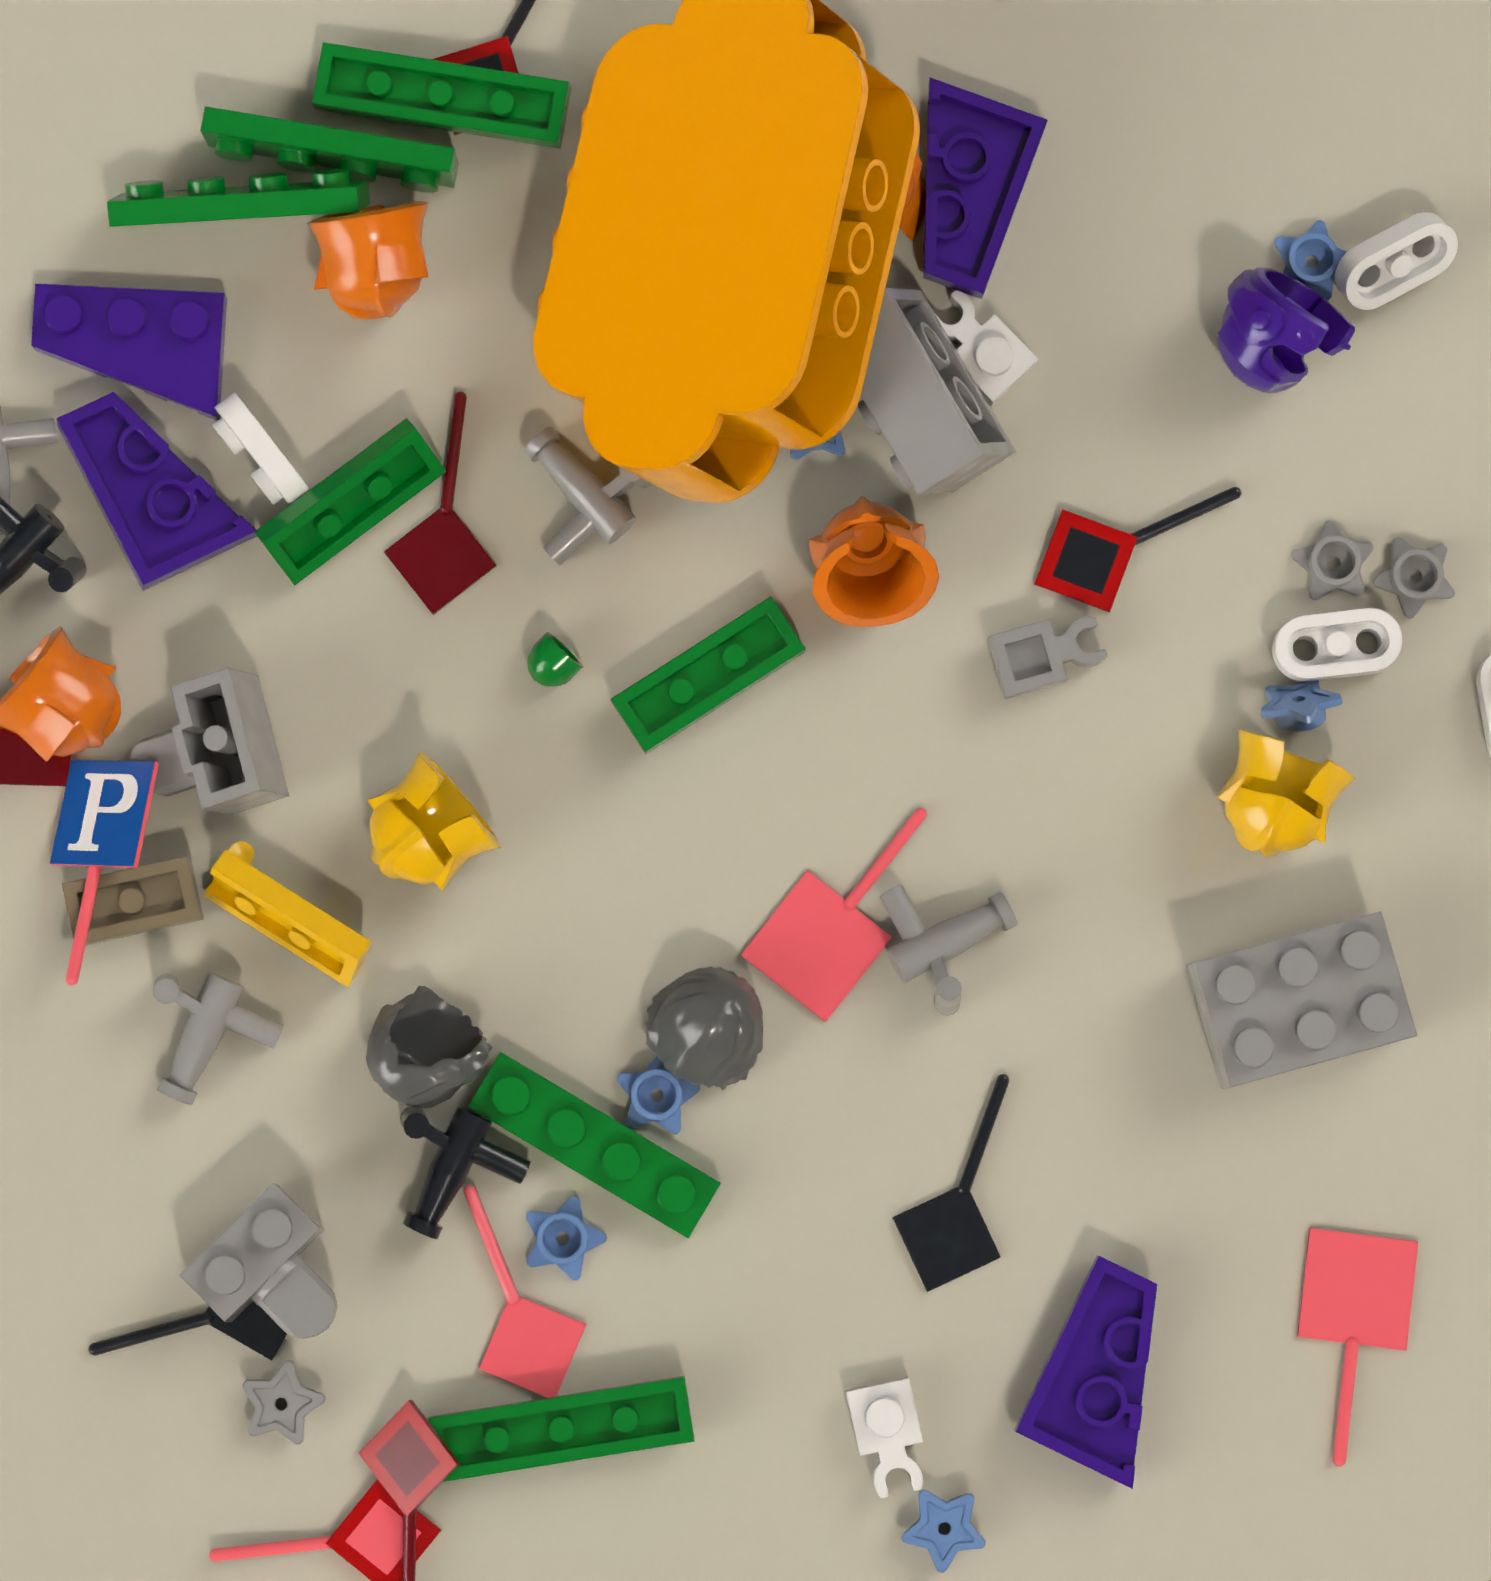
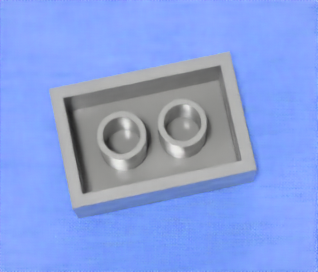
(927, 400)
(1301, 1000)

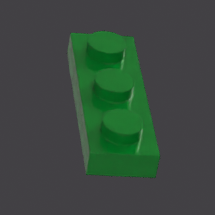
(350, 501)
(708, 675)

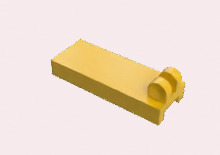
(285, 916)

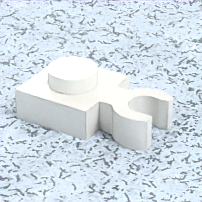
(989, 351)
(886, 1423)

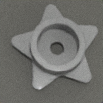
(1350, 557)
(1426, 562)
(299, 1403)

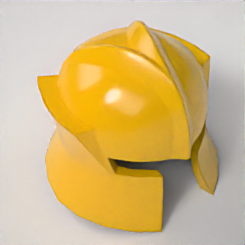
(1279, 797)
(426, 827)

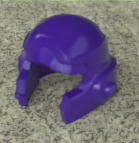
(1273, 326)

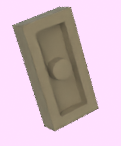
(138, 900)

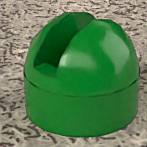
(552, 662)

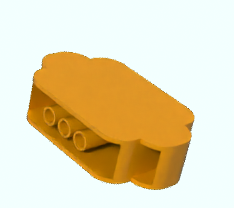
(725, 241)

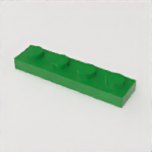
(441, 95)
(304, 145)
(264, 198)
(594, 1145)
(567, 1427)

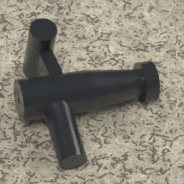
(28, 543)
(457, 1151)

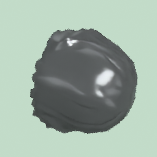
(706, 1027)
(424, 1049)

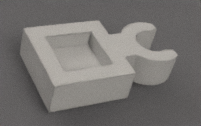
(1035, 658)

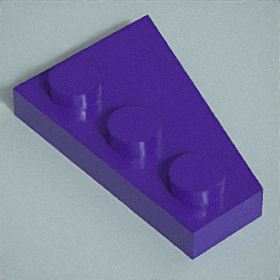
(973, 182)
(142, 337)
(148, 496)
(1095, 1375)

